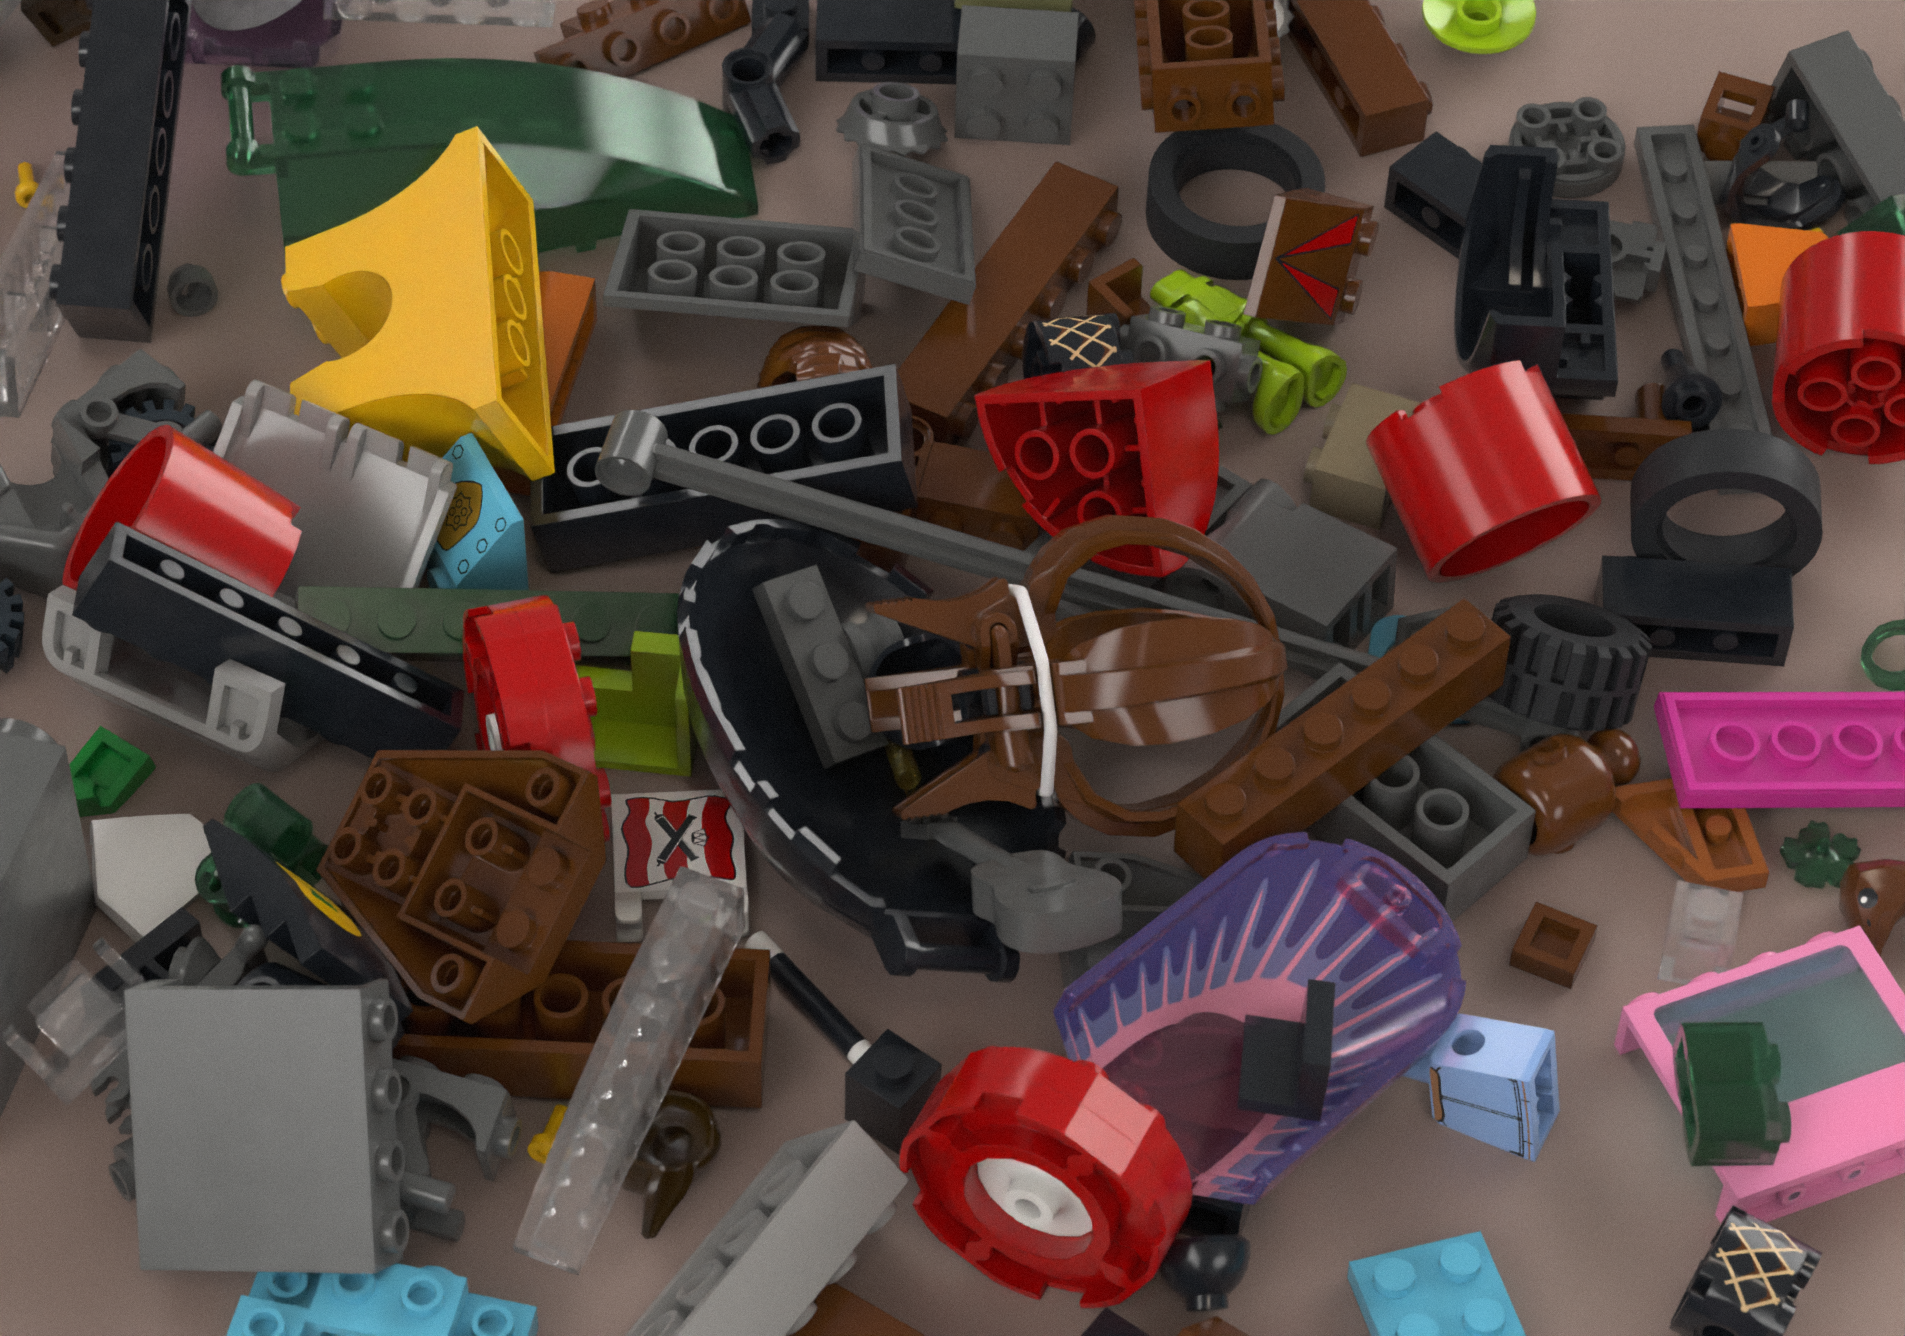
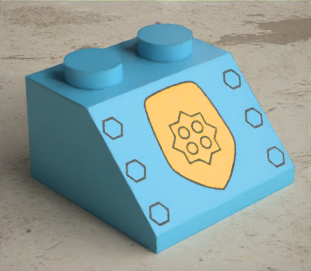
(482, 531)

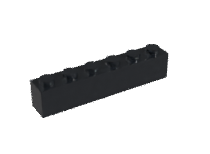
(204, 617)

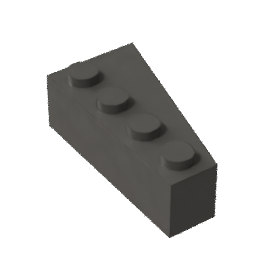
(1853, 121)

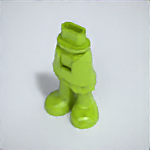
(1299, 370)

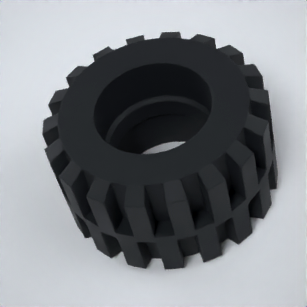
(1570, 662)

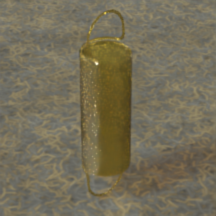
(903, 766)

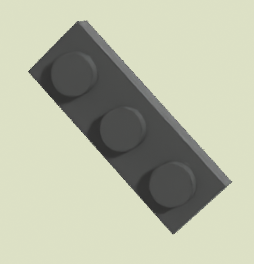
(819, 665)

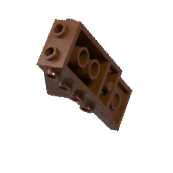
(1208, 63)

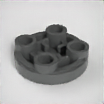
(1586, 141)

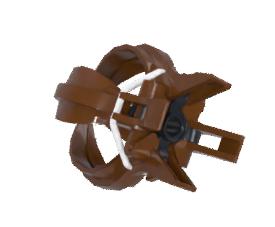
(1103, 672)

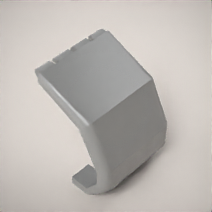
(361, 524)

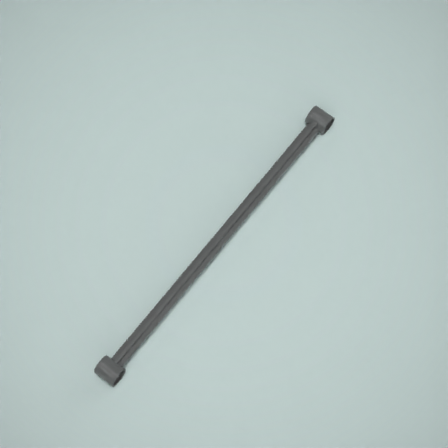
(638, 453)

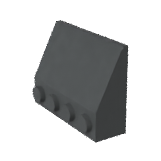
(736, 269)

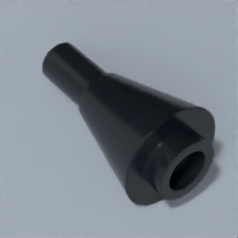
(1688, 392)

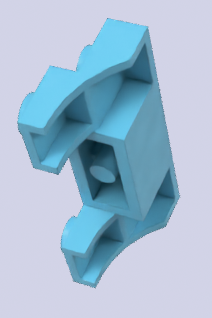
(388, 1303)

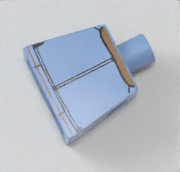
(1494, 1082)

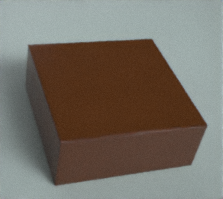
(1553, 945)

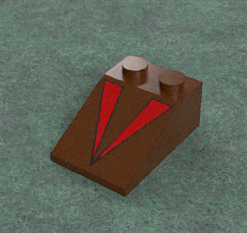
(1311, 258)

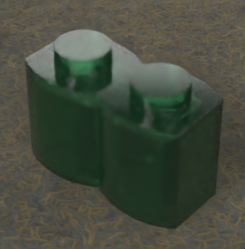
(1729, 1094)

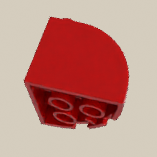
(1110, 445)

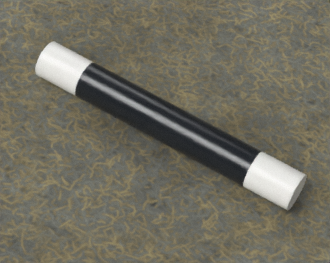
(811, 999)

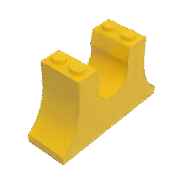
(434, 313)

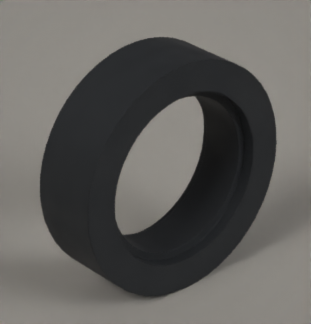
(1206, 245)
(1728, 461)

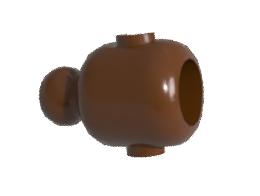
(1570, 784)

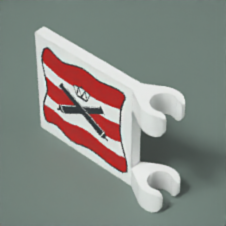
(669, 831)

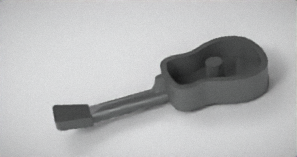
(1030, 895)

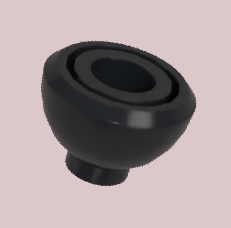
(1206, 1269)

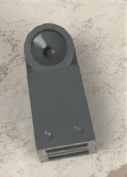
(1309, 566)

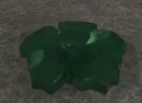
(1818, 856)

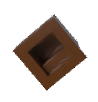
(1722, 127)

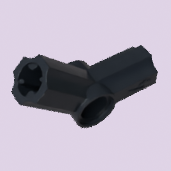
(752, 87)

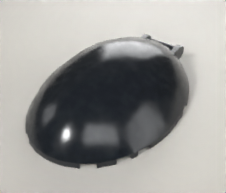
(834, 826)

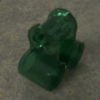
(275, 829)

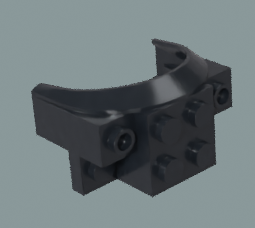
(1508, 301)

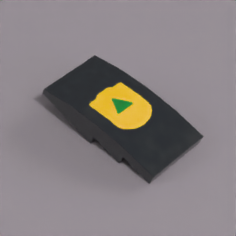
(298, 916)

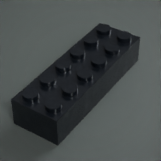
(120, 167)
(825, 432)

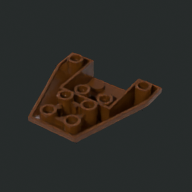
(468, 868)

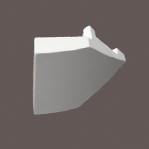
(146, 868)

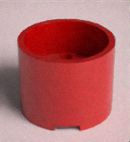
(1844, 347)
(1483, 471)
(195, 506)

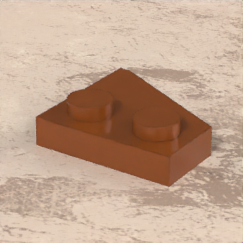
(1698, 843)

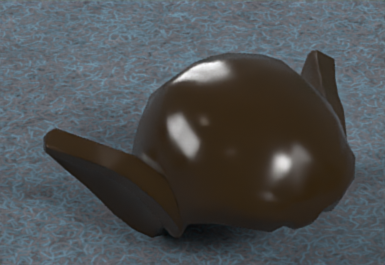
(672, 1156)

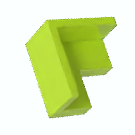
(643, 711)

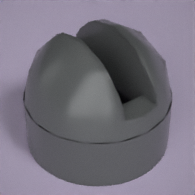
(201, 292)

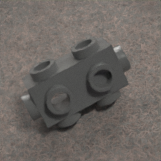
(1167, 337)

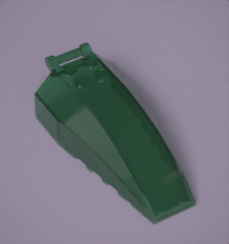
(570, 136)

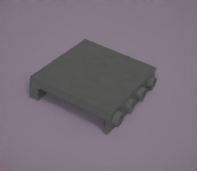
(265, 1127)

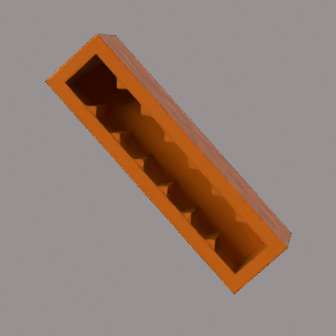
(568, 324)

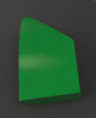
(107, 773)

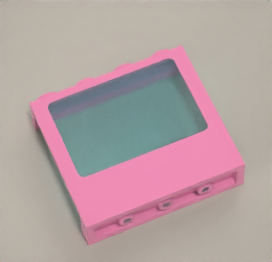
(1840, 1064)

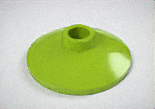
(1480, 24)

